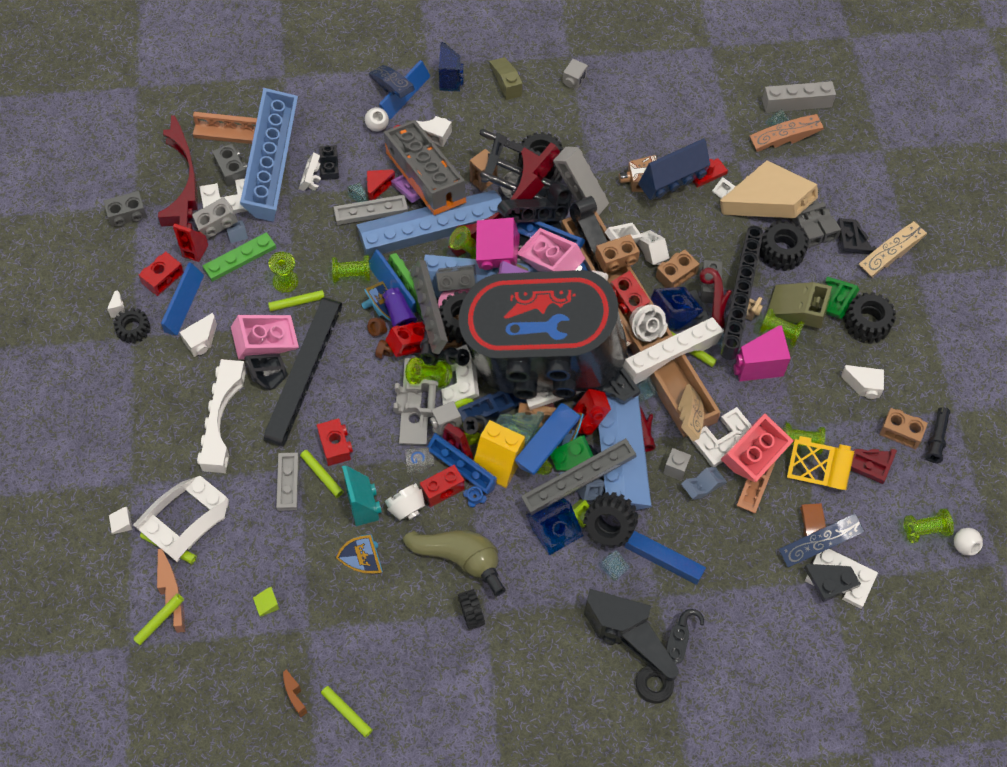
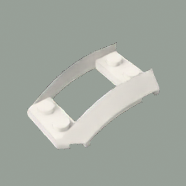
(164, 536)

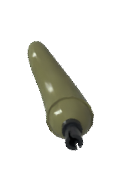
(463, 547)

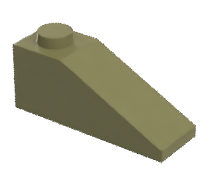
(507, 78)

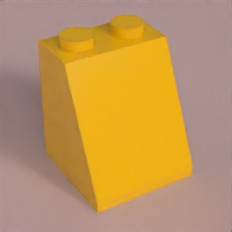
(498, 451)

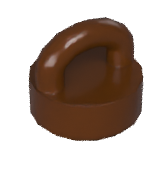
(377, 326)
(383, 350)

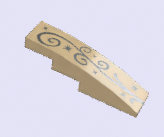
(892, 249)
(691, 413)

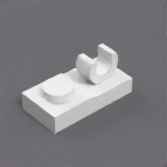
(307, 179)

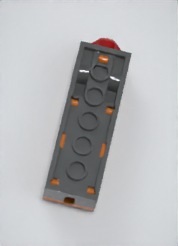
(425, 167)

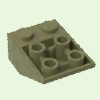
(801, 303)

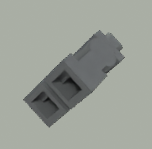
(817, 224)

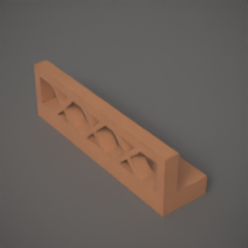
(224, 131)

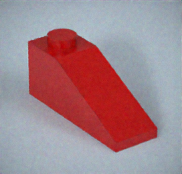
(191, 243)

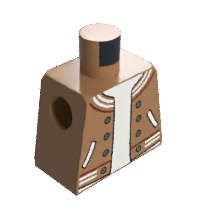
(635, 171)

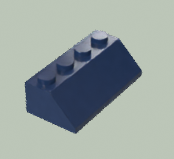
(675, 170)

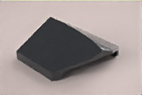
(266, 369)

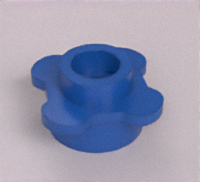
(474, 491)

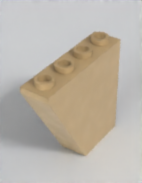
(770, 193)

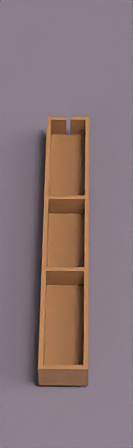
(670, 378)

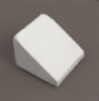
(723, 188)
(116, 305)
(120, 521)

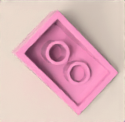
(551, 252)
(263, 334)

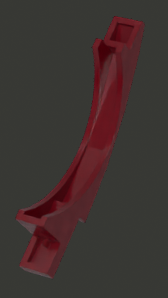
(534, 170)
(182, 208)

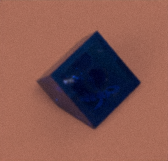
(450, 69)
(677, 305)
(555, 525)

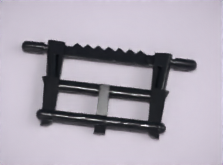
(493, 160)

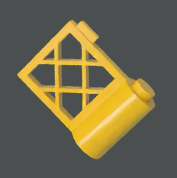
(837, 468)

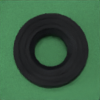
(651, 696)

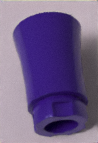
(398, 308)

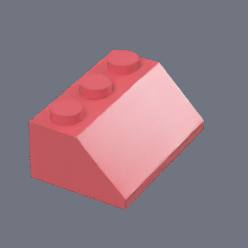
(757, 449)

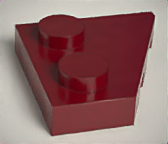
(458, 439)
(873, 463)

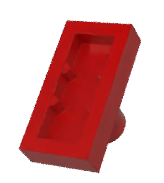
(714, 171)

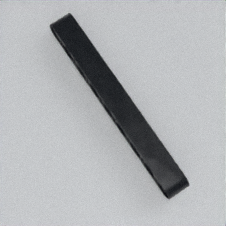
(741, 293)
(302, 371)

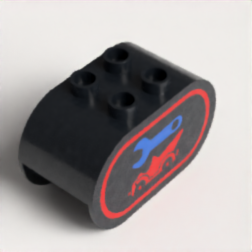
(544, 332)

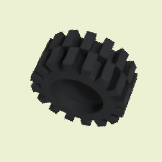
(129, 316)
(471, 609)

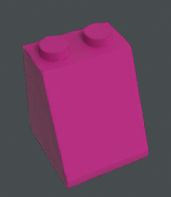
(496, 242)
(763, 357)

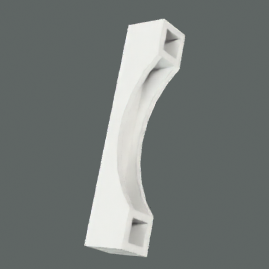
(693, 339)
(230, 379)

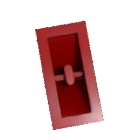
(378, 182)

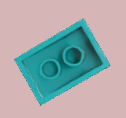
(361, 497)

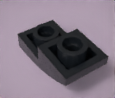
(329, 162)

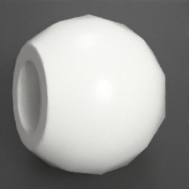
(376, 119)
(968, 541)

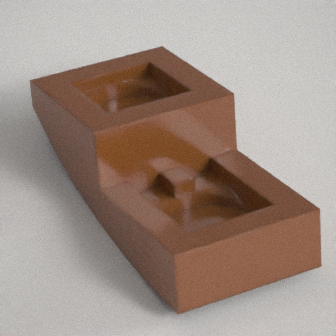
(812, 517)
(293, 689)

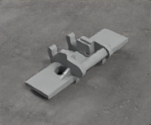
(408, 404)

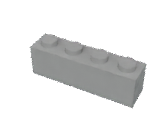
(798, 96)
(579, 177)

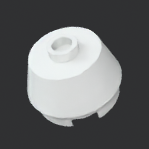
(648, 322)
(406, 502)

